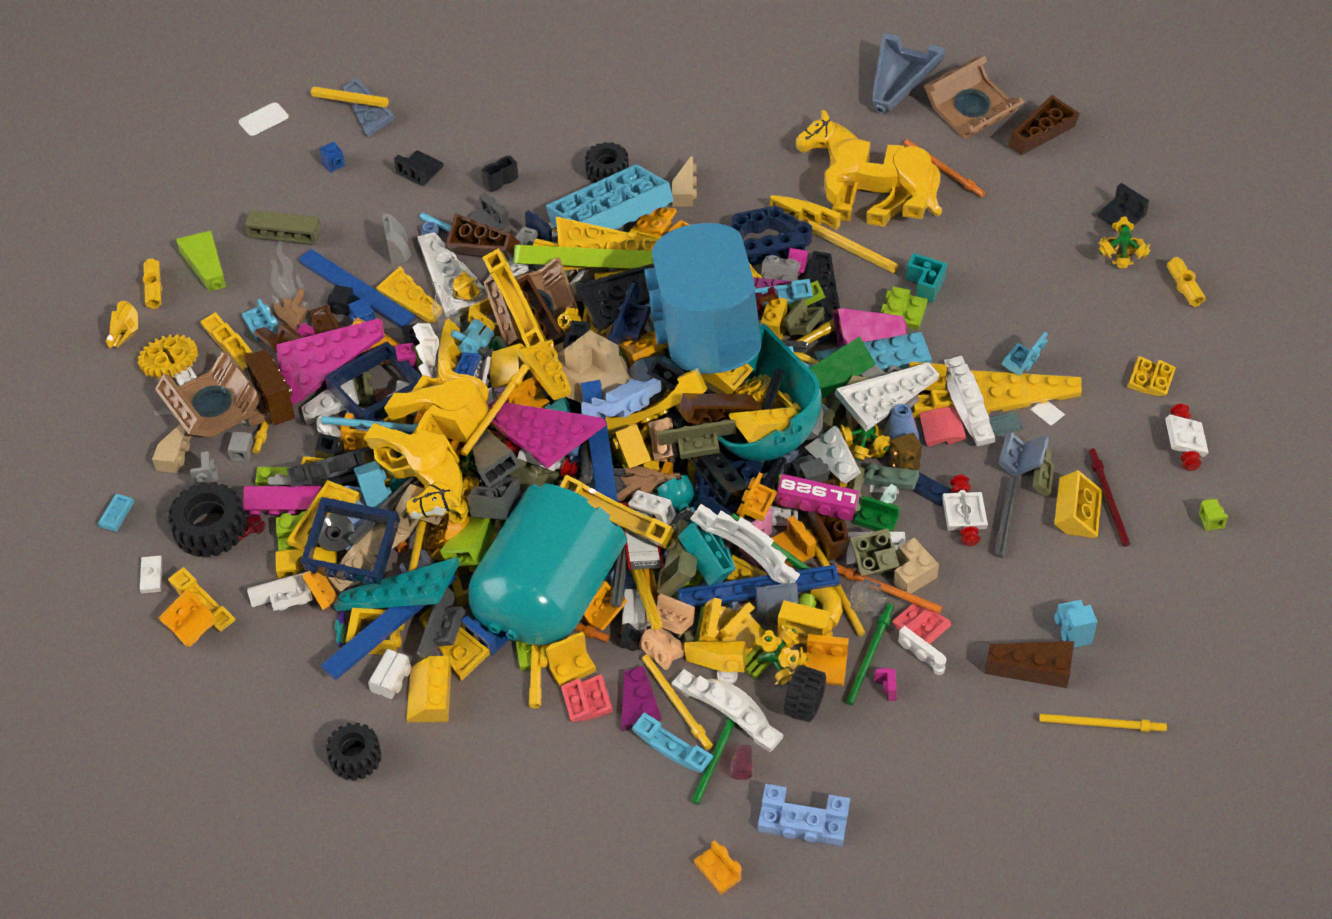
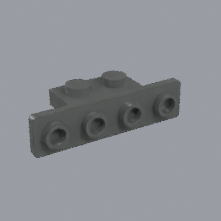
(442, 625)

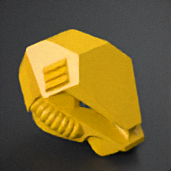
(122, 321)

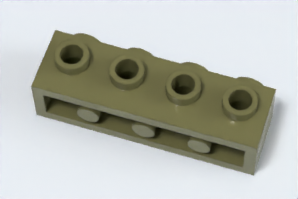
(283, 227)

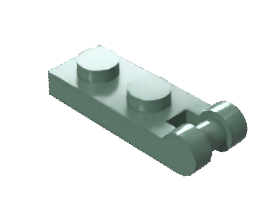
(889, 475)

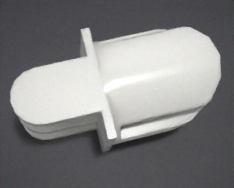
(333, 430)

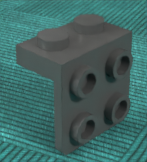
(491, 213)

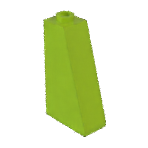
(202, 257)
(470, 542)

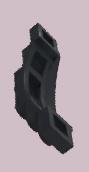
(334, 469)

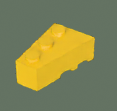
(629, 447)

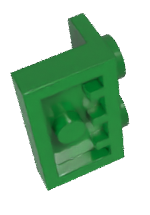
(877, 515)

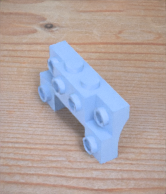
(624, 399)
(803, 821)

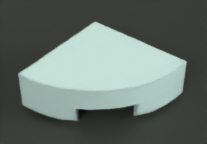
(890, 494)

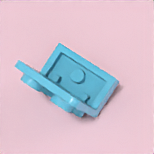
(1021, 358)

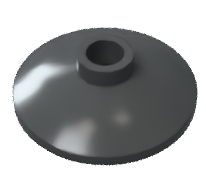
(340, 525)

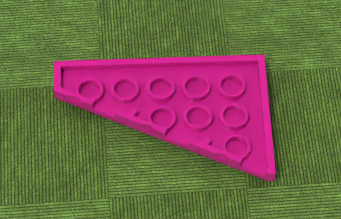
(313, 357)
(545, 432)

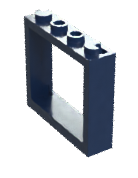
(361, 365)
(359, 511)

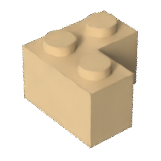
(591, 350)
(407, 522)
(917, 567)

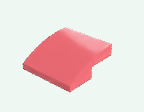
(942, 426)
(922, 622)
(587, 699)

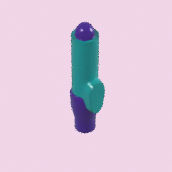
(340, 625)

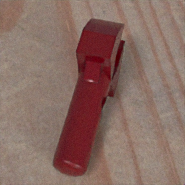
(252, 528)

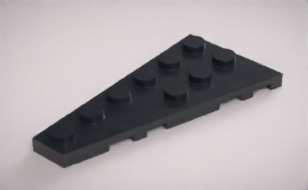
(822, 271)
(605, 295)

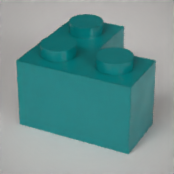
(928, 274)

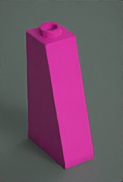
(868, 325)

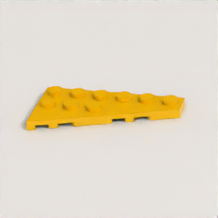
(585, 235)
(1010, 391)

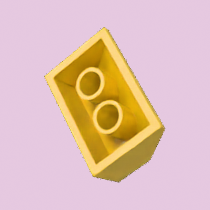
(760, 423)
(1078, 505)
(430, 690)

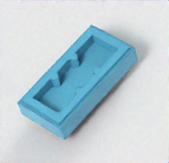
(116, 512)

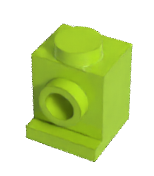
(1212, 515)

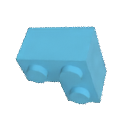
(371, 482)
(1076, 622)

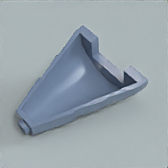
(901, 71)

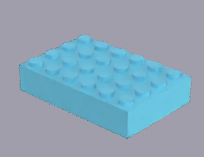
(614, 199)

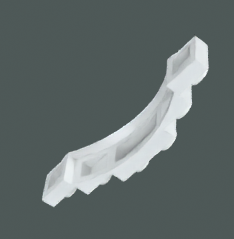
(427, 349)
(968, 401)
(749, 539)
(731, 702)

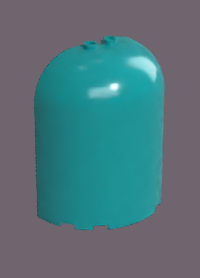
(801, 387)
(544, 566)

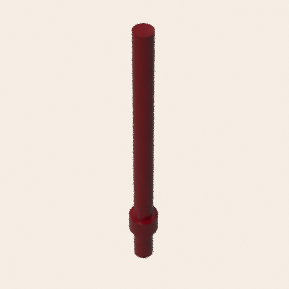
(1097, 466)

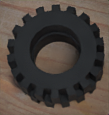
(605, 161)
(805, 693)
(350, 737)

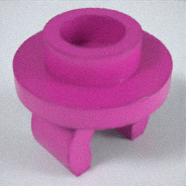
(305, 330)

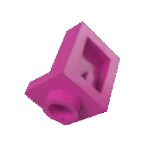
(800, 256)
(407, 353)
(888, 678)

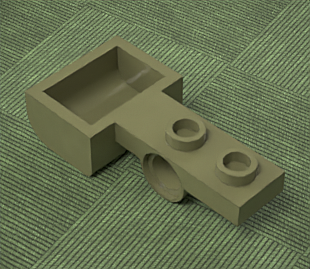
(679, 564)

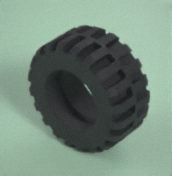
(200, 501)

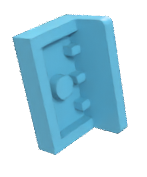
(259, 318)

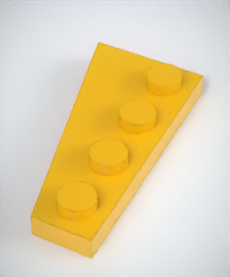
(403, 291)
(547, 369)
(330, 490)
(465, 653)

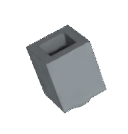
(240, 447)

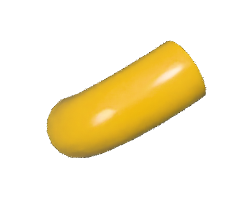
(830, 602)

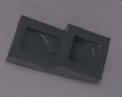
(576, 330)

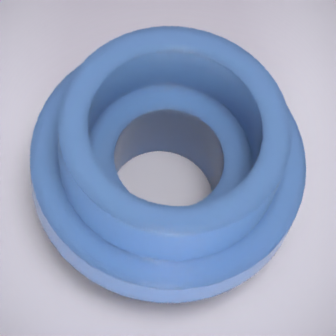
(429, 227)

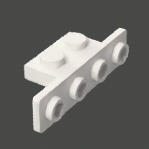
(281, 592)

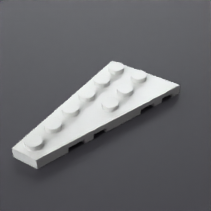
(444, 269)
(877, 397)

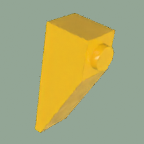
(720, 656)

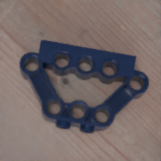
(791, 234)
(705, 495)

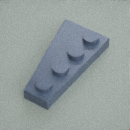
(371, 117)

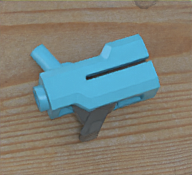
(475, 339)

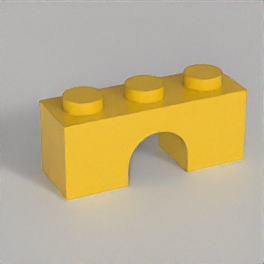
(289, 561)

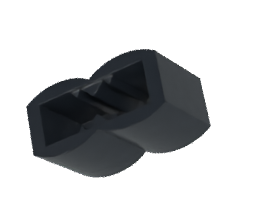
(500, 173)

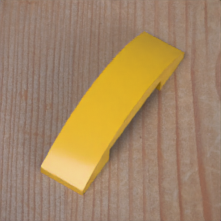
(184, 580)

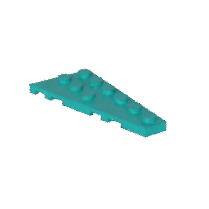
(410, 588)

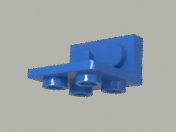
(484, 635)

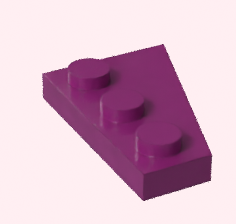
(637, 698)

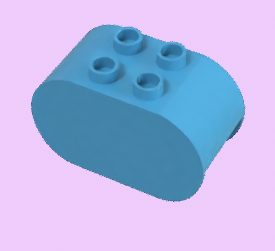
(704, 298)

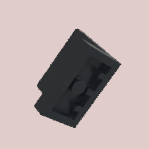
(418, 167)
(1127, 204)

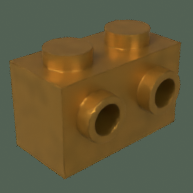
(906, 452)

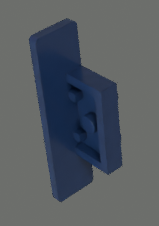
(631, 318)

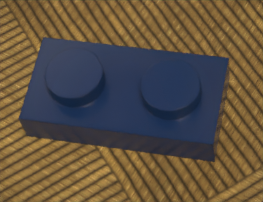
(930, 489)

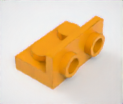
(320, 589)
(719, 867)

